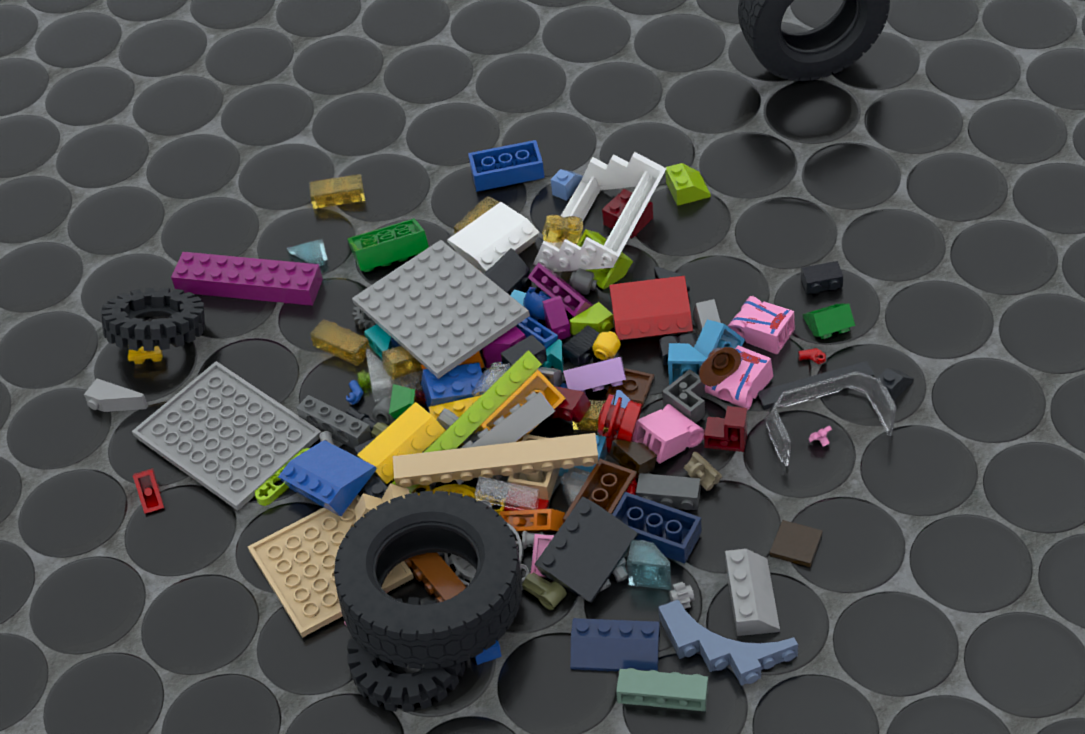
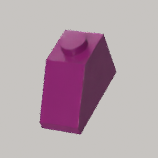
(556, 317)

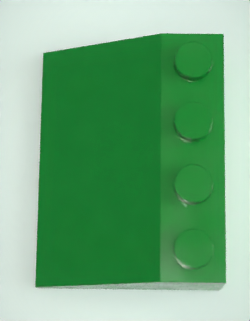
(388, 244)

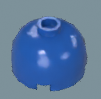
(533, 303)

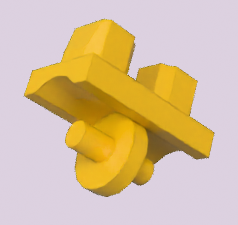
(140, 355)

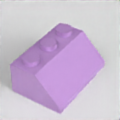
(596, 375)

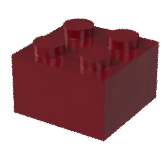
(615, 207)

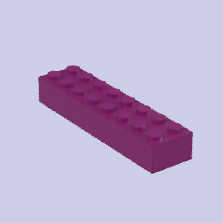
(247, 278)

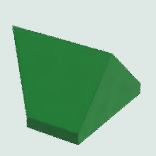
(401, 400)

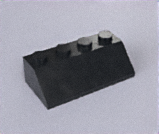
(510, 272)

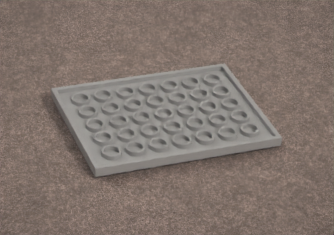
(440, 308)
(226, 434)

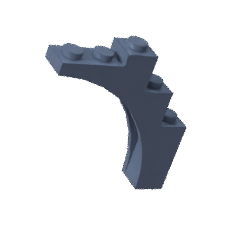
(719, 652)

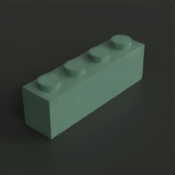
(662, 689)

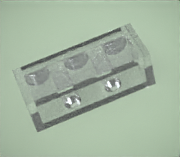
(507, 494)

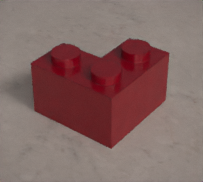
(727, 432)

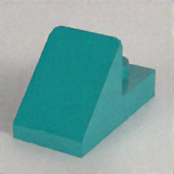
(554, 356)

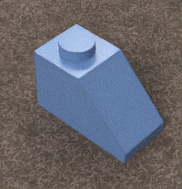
(565, 183)

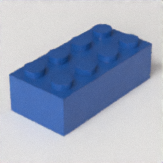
(506, 165)

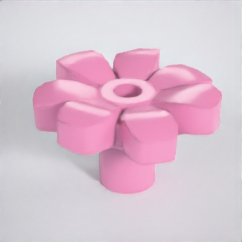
(821, 436)

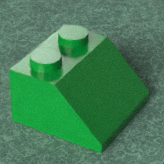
(829, 320)

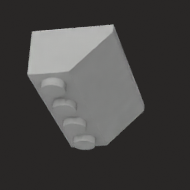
(751, 593)

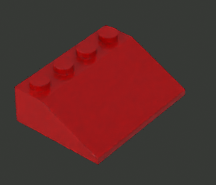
(651, 308)

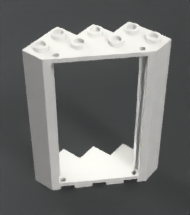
(599, 176)

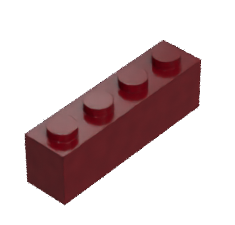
(573, 407)

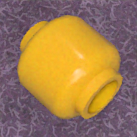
(606, 345)

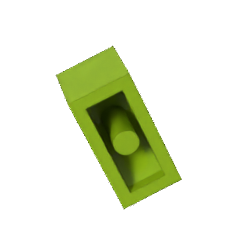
(596, 317)

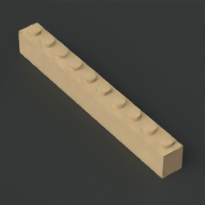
(495, 460)

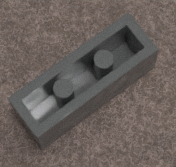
(670, 490)

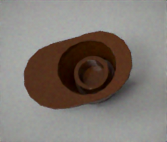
(719, 365)

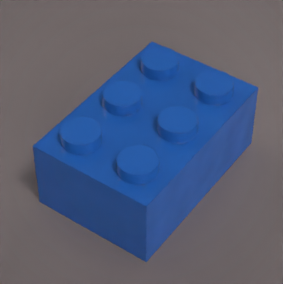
(452, 386)

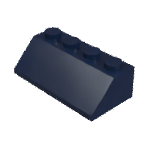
(614, 644)

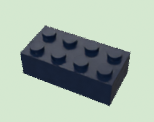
(667, 527)

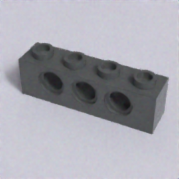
(342, 426)

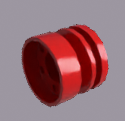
(619, 418)

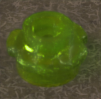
(363, 378)

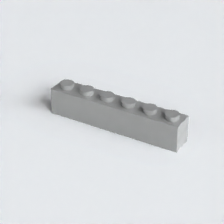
(515, 425)

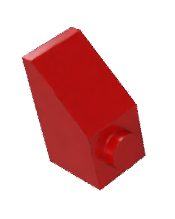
(148, 490)

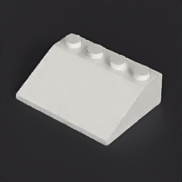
(492, 236)

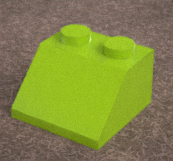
(685, 184)

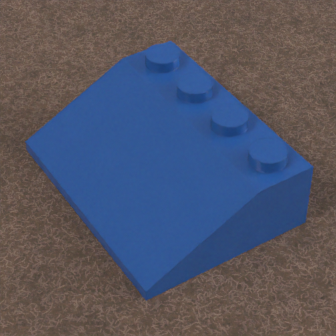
(327, 476)

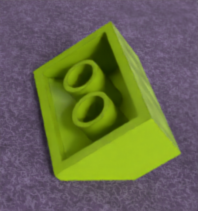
(607, 276)

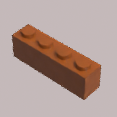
(436, 576)

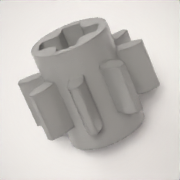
(682, 593)

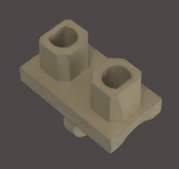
(700, 468)

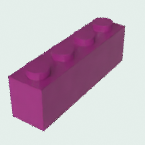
(556, 286)

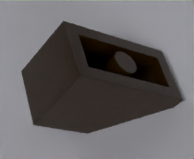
(633, 456)

